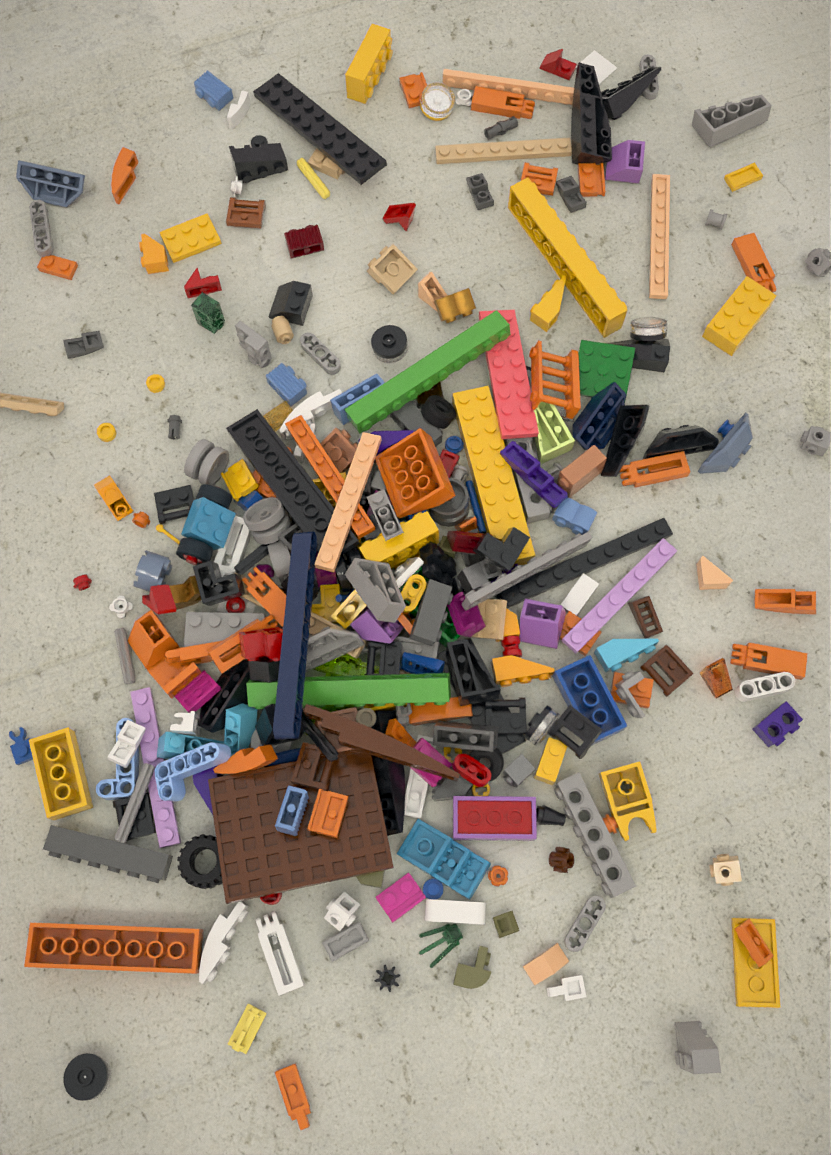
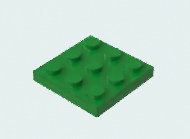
(602, 365)

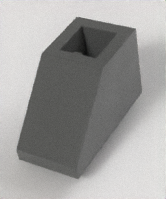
(451, 788)

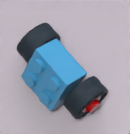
(206, 525)

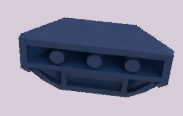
(598, 418)

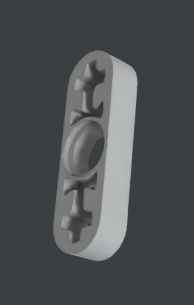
(654, 84)
(321, 361)
(598, 913)

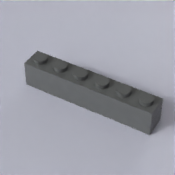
(108, 853)

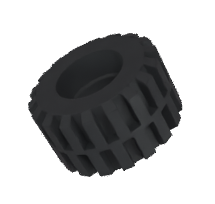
(187, 860)

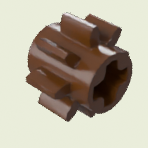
(561, 859)

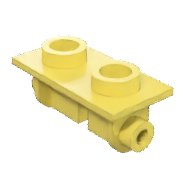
(246, 1029)

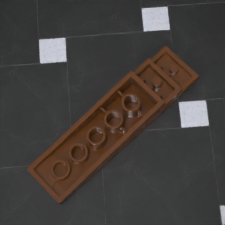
(375, 743)

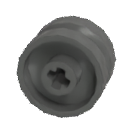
(454, 510)

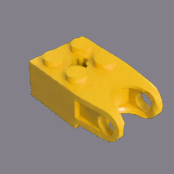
(631, 804)

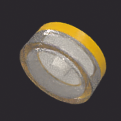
(437, 101)

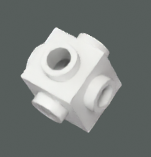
(341, 911)

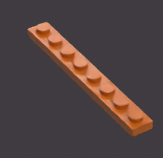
(326, 470)

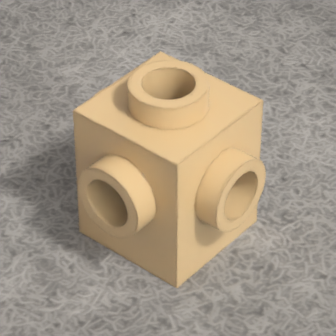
(728, 876)

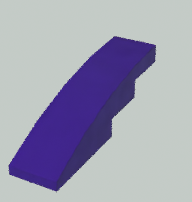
(536, 477)

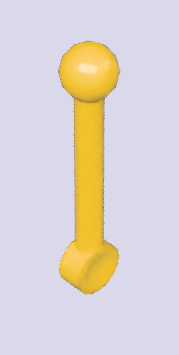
(160, 528)

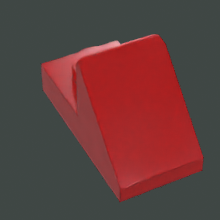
(557, 65)
(400, 213)
(196, 285)
(160, 599)

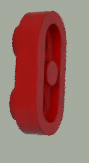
(472, 770)

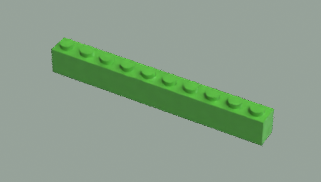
(428, 372)
(360, 690)

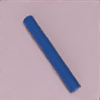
(475, 505)

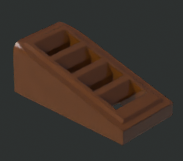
(640, 619)

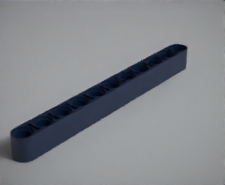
(295, 637)

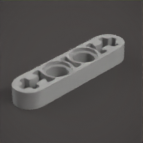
(41, 228)

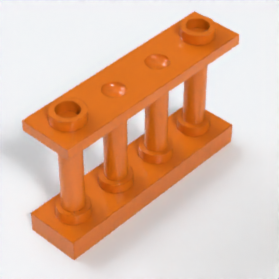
(570, 376)

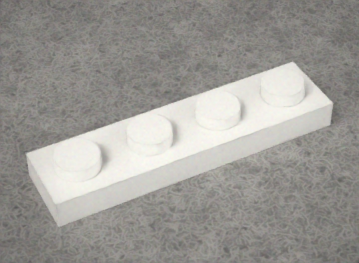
(416, 790)

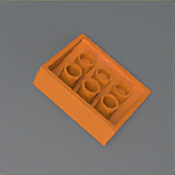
(414, 474)

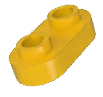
(411, 594)

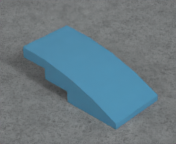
(444, 859)

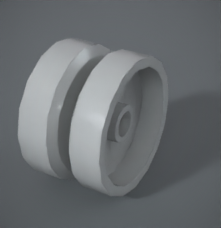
(206, 462)
(267, 520)

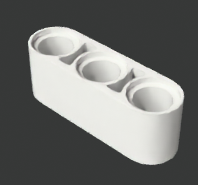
(771, 681)
(455, 911)

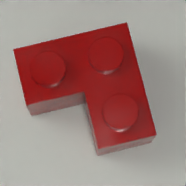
(261, 643)

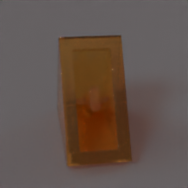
(717, 678)

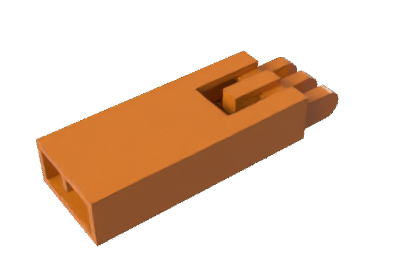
(501, 103)
(751, 254)
(660, 469)
(274, 600)
(228, 652)
(187, 655)
(777, 659)

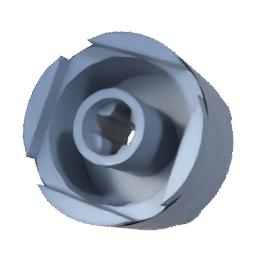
(152, 570)

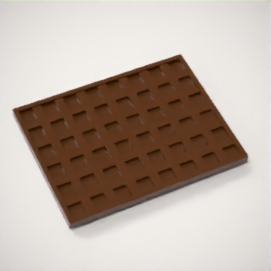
(266, 862)

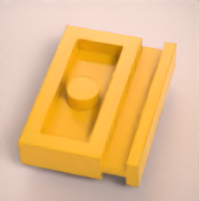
(239, 480)

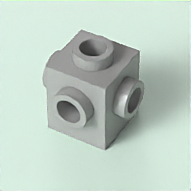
(819, 261)
(816, 440)

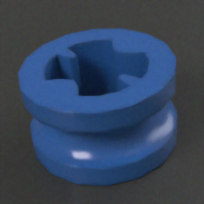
(725, 428)

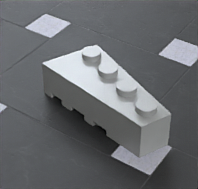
(730, 120)
(214, 627)

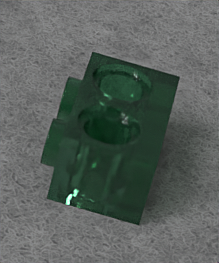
(208, 313)

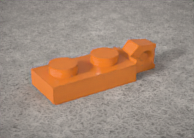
(294, 1095)

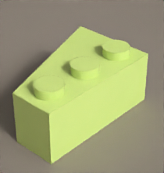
(553, 434)

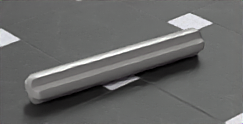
(134, 803)

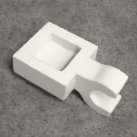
(570, 988)

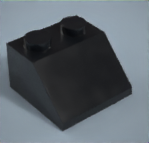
(292, 302)

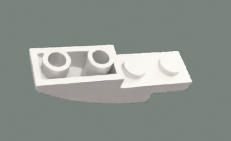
(311, 407)
(215, 948)

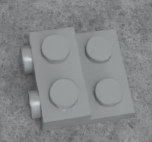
(254, 344)

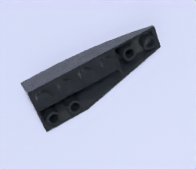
(589, 120)
(390, 781)

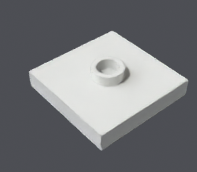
(406, 570)

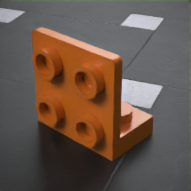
(173, 676)

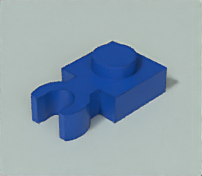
(21, 749)

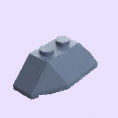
(50, 183)
(730, 448)

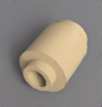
(282, 330)

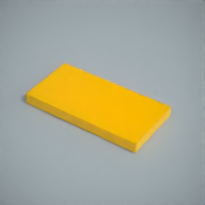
(755, 984)

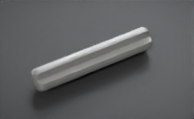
(124, 656)

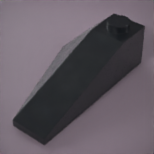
(621, 98)
(649, 354)
(626, 432)

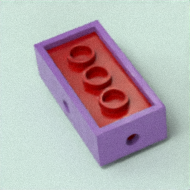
(494, 818)

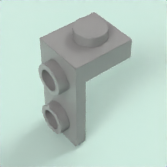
(630, 679)

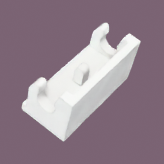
(188, 726)

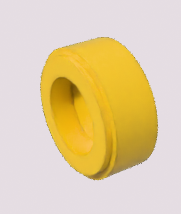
(155, 383)
(106, 432)

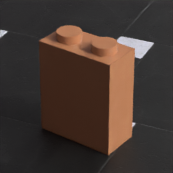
(581, 471)

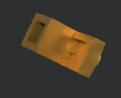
(186, 593)

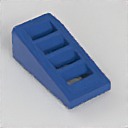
(433, 665)

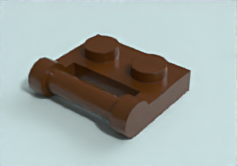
(671, 666)
(307, 766)

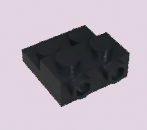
(437, 564)

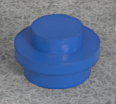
(454, 444)
(433, 889)

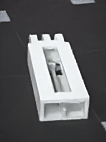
(234, 546)
(281, 961)

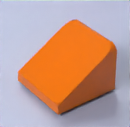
(467, 525)

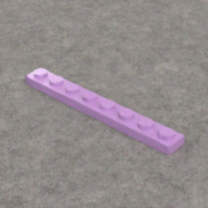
(619, 595)
(163, 811)

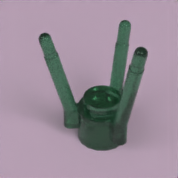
(451, 935)

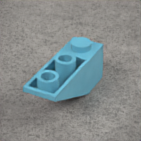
(618, 651)
(239, 727)
(175, 744)

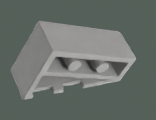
(377, 588)
(695, 1050)

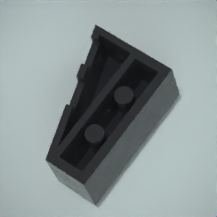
(258, 162)
(469, 675)

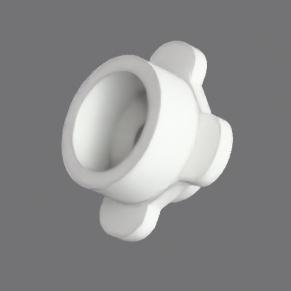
(464, 97)
(236, 186)
(120, 600)

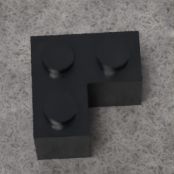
(503, 552)
(215, 588)
(265, 727)

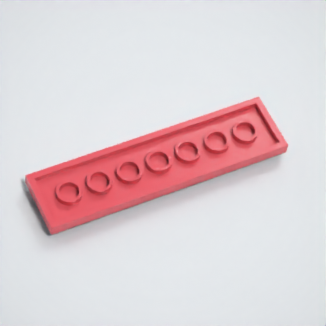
(510, 383)

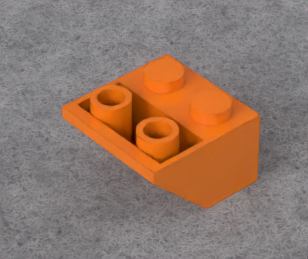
(151, 639)

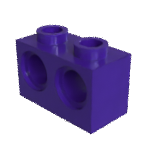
(776, 722)

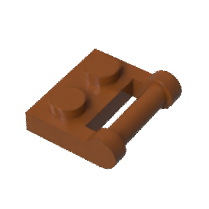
(244, 216)

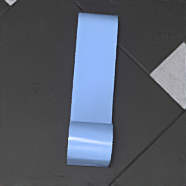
(171, 773)
(122, 778)

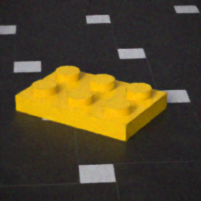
(190, 238)

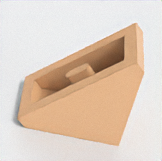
(430, 290)
(711, 576)
(546, 964)

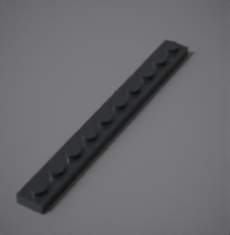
(586, 562)

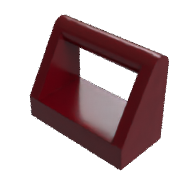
(463, 541)

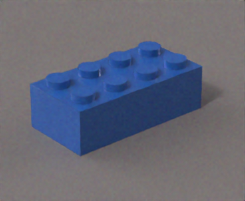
(587, 693)

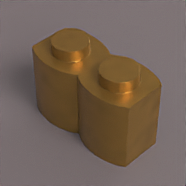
(454, 305)

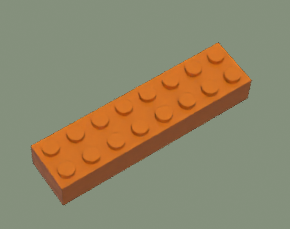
(114, 948)

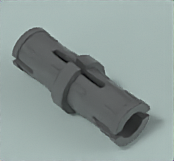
(501, 127)

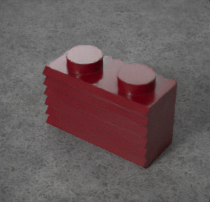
(304, 241)

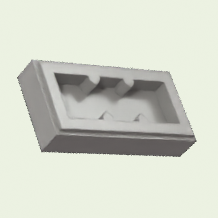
(345, 941)

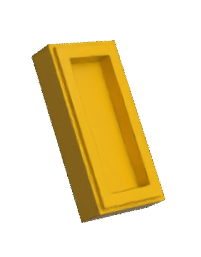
(743, 177)

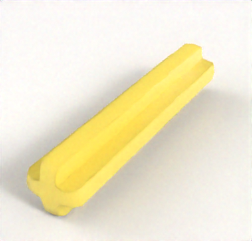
(313, 178)

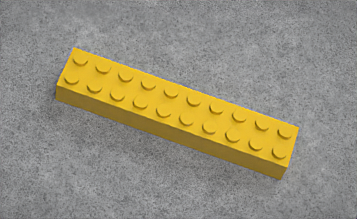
(567, 257)
(489, 470)

